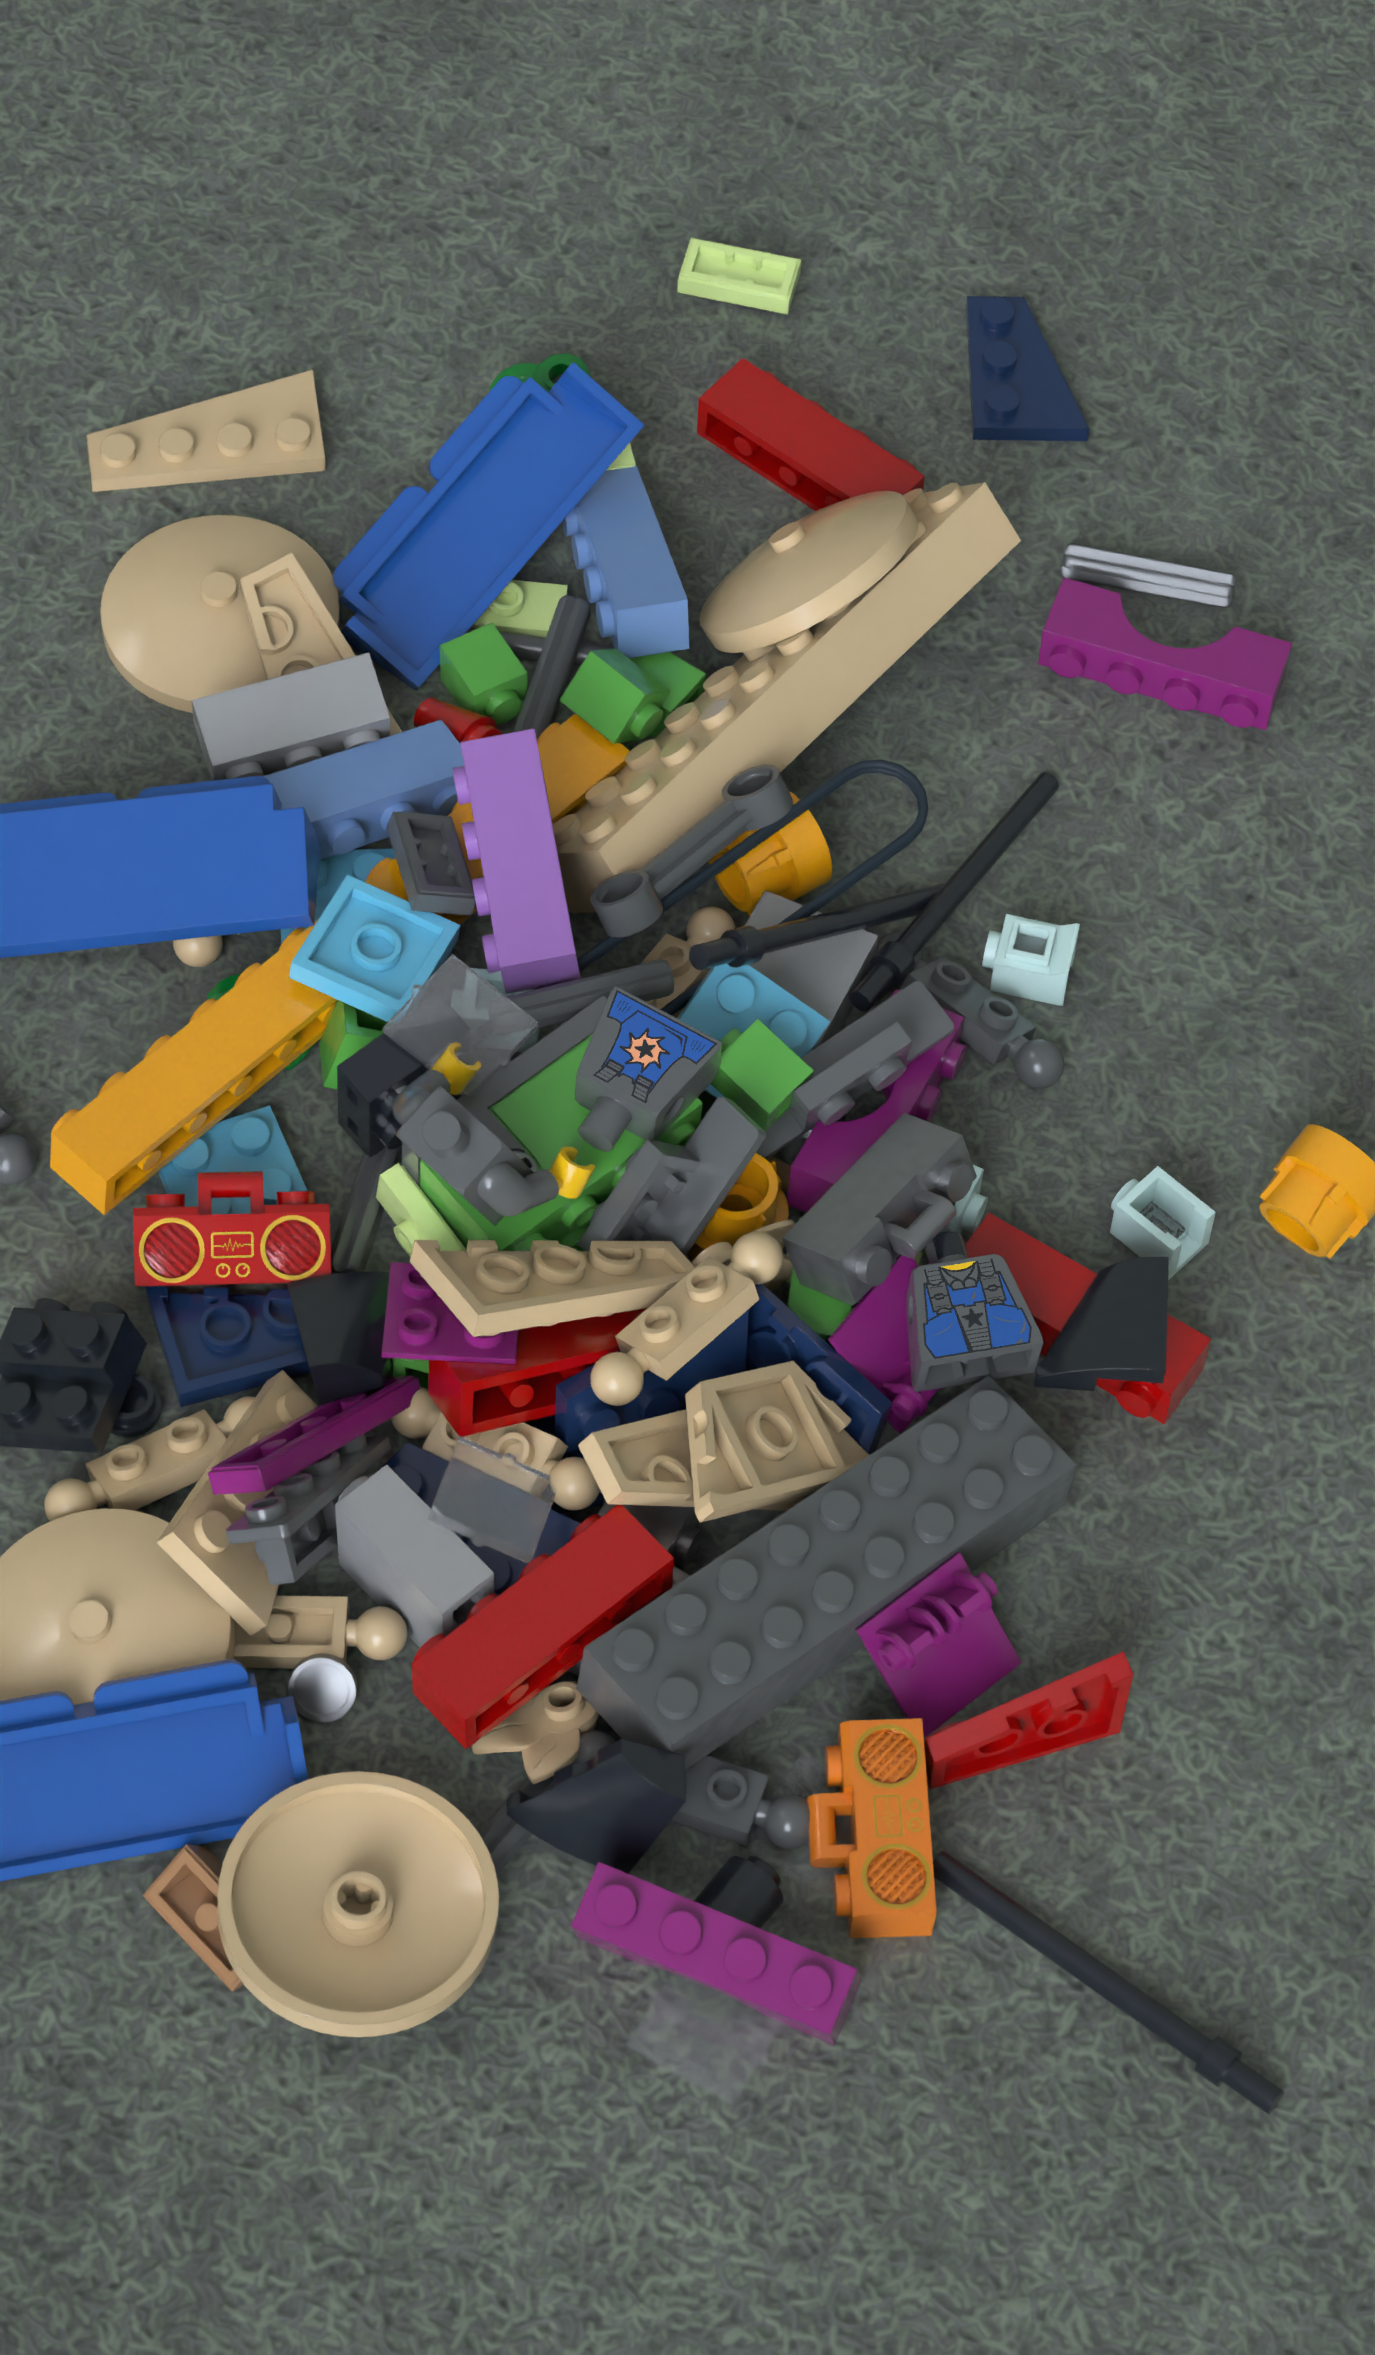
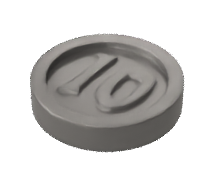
(322, 1687)

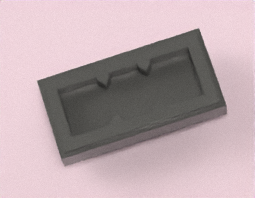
(431, 863)

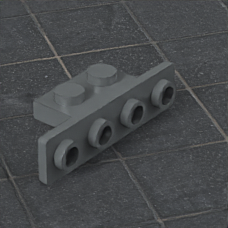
(859, 1058)
(675, 1188)
(298, 1518)

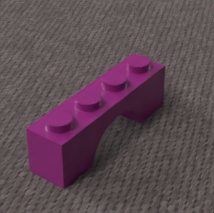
(1228, 678)
(837, 1147)
(717, 1951)

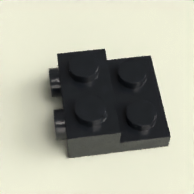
(65, 1375)

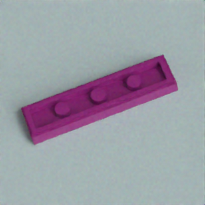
(311, 1438)

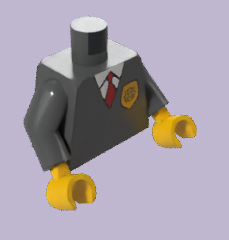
(469, 1153)

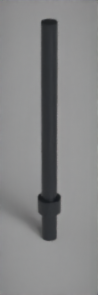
(748, 944)
(896, 957)
(1214, 2058)

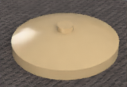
(808, 571)
(178, 607)
(101, 1605)
(357, 1904)

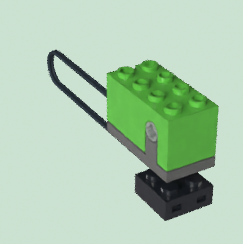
(534, 1098)

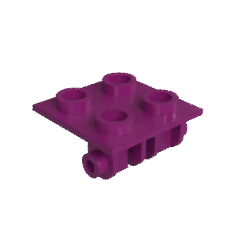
(426, 1329)
(878, 1346)
(940, 1643)

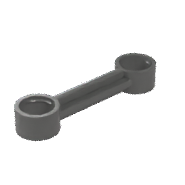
(632, 898)

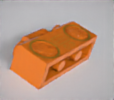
(890, 1857)

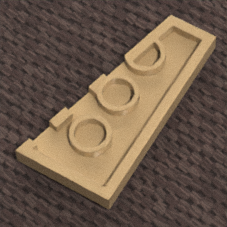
(224, 438)
(292, 622)
(549, 1283)
(648, 1463)
(198, 1530)

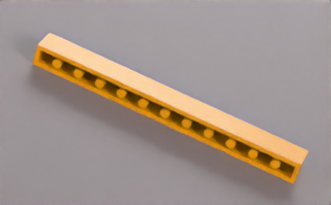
(260, 1023)

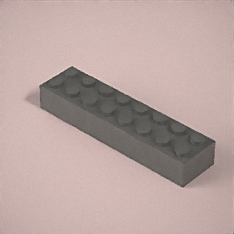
(796, 1590)

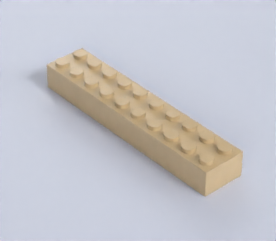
(780, 695)

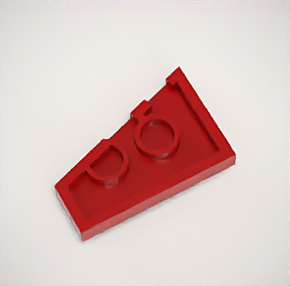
(1033, 1725)

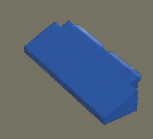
(497, 499)
(154, 867)
(140, 1766)

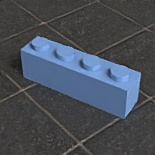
(628, 566)
(358, 789)

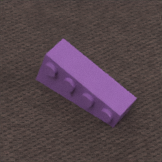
(518, 862)

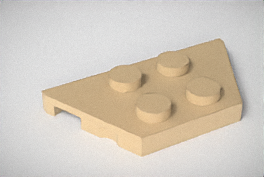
(763, 1440)

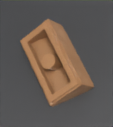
(188, 1901)

